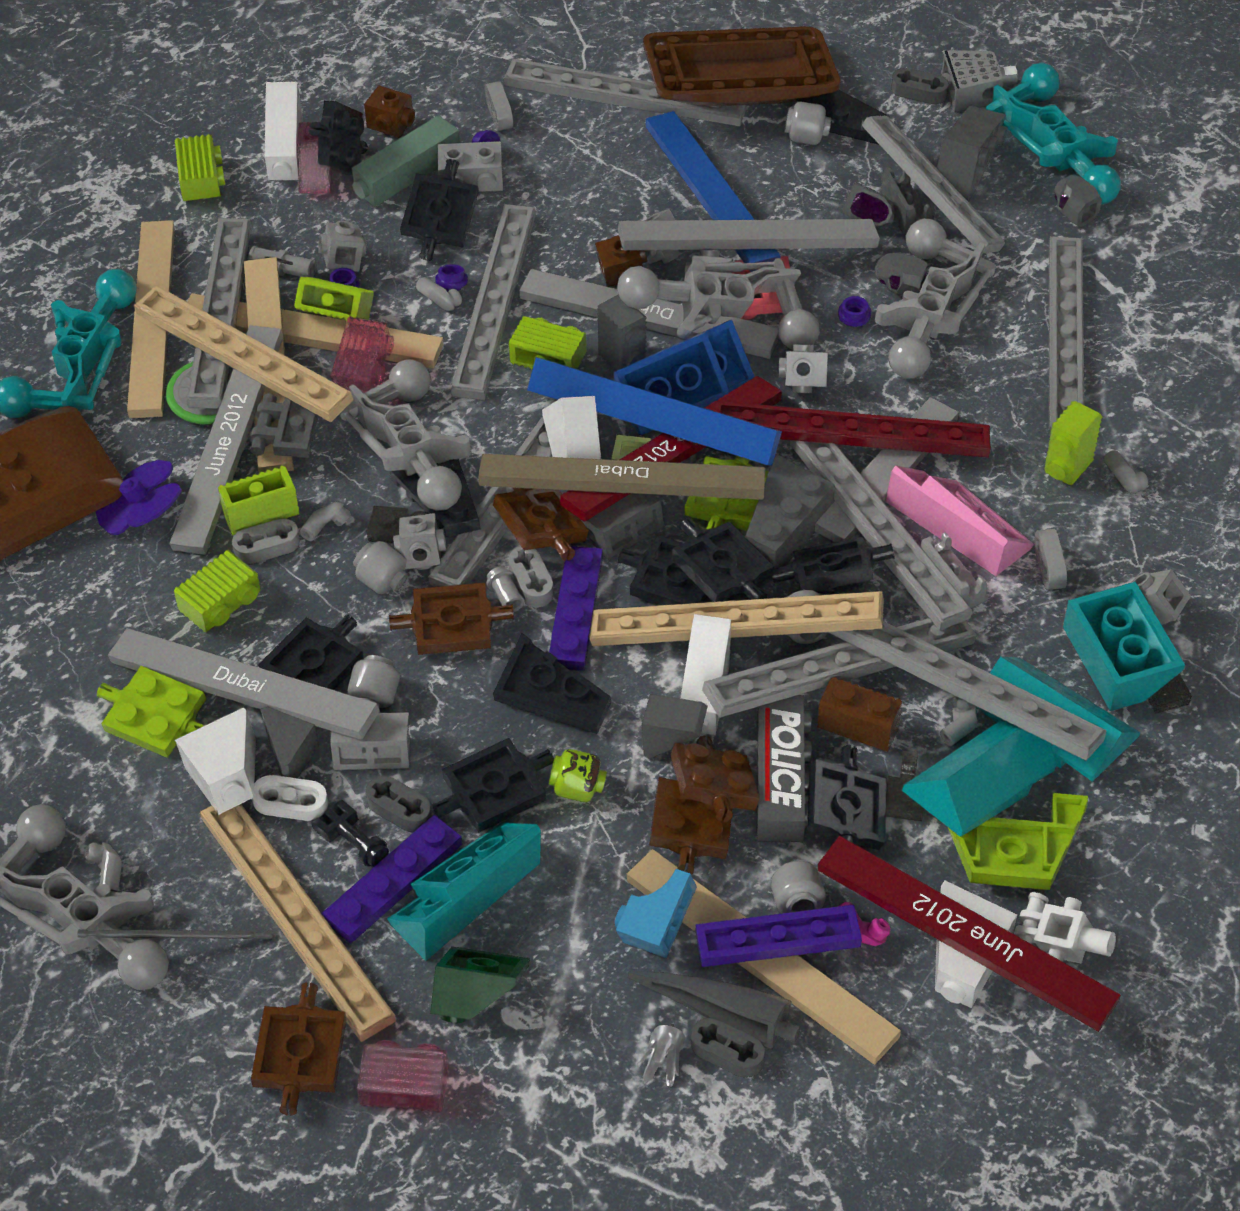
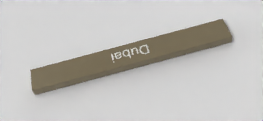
(622, 476)

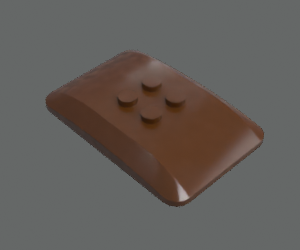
(741, 65)
(51, 477)

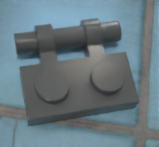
(294, 428)

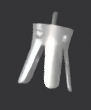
(665, 1042)

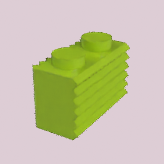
(198, 167)
(333, 299)
(546, 341)
(1072, 442)
(258, 499)
(217, 591)

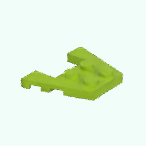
(1021, 850)

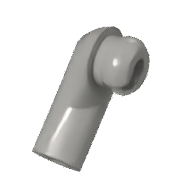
(438, 294)
(1124, 473)
(320, 517)
(963, 721)
(107, 861)

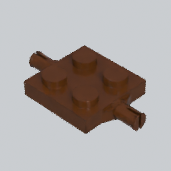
(540, 520)
(451, 618)
(714, 777)
(686, 826)
(299, 1049)

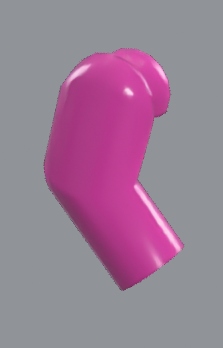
(874, 932)

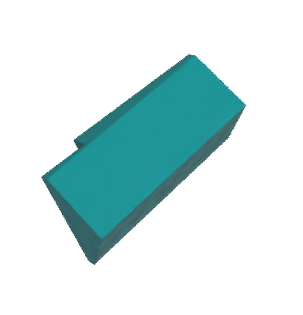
(1031, 679)
(982, 776)
(467, 886)

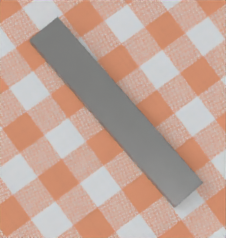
(933, 183)
(834, 522)

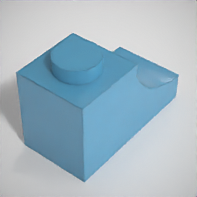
(654, 919)

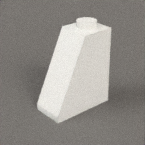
(281, 129)
(573, 428)
(706, 660)
(222, 760)
(957, 975)

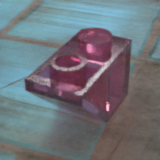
(311, 177)

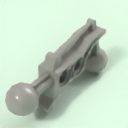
(716, 293)
(928, 311)
(411, 445)
(40, 830)

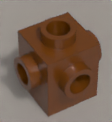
(389, 111)
(615, 260)

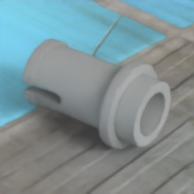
(501, 582)

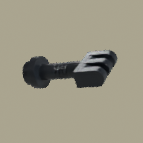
(370, 850)

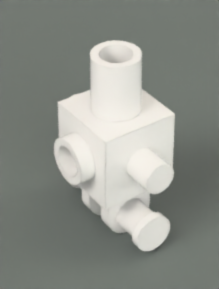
(1062, 930)

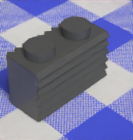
(620, 333)

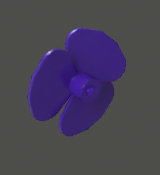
(137, 502)

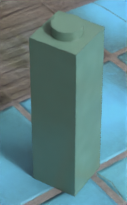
(398, 163)

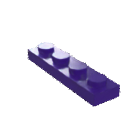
(576, 607)
(391, 879)
(778, 935)

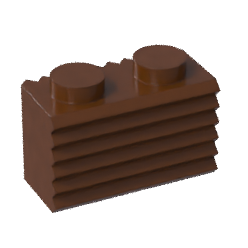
(859, 714)

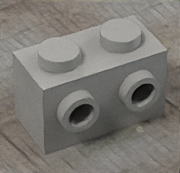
(478, 164)

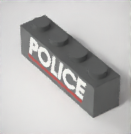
(781, 770)

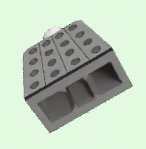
(973, 77)

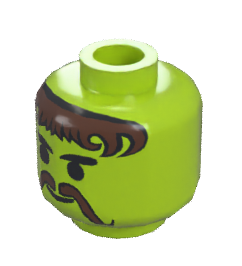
(577, 775)

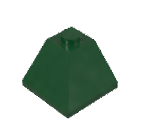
(471, 981)

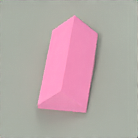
(951, 508)

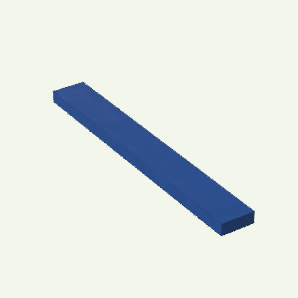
(703, 178)
(657, 411)

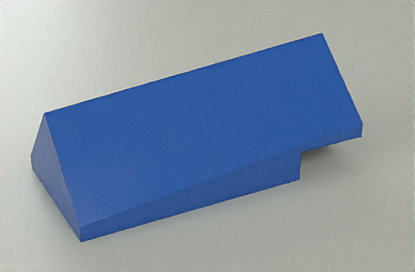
(693, 369)

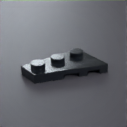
(846, 114)

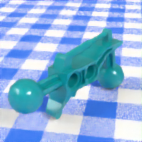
(1052, 134)
(76, 350)

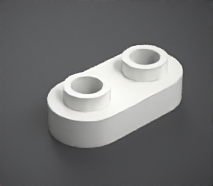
(291, 797)

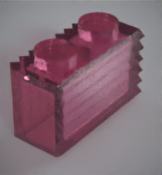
(362, 354)
(403, 1076)

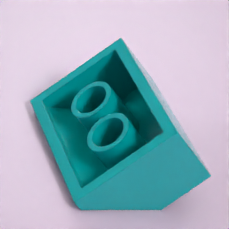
(1121, 644)

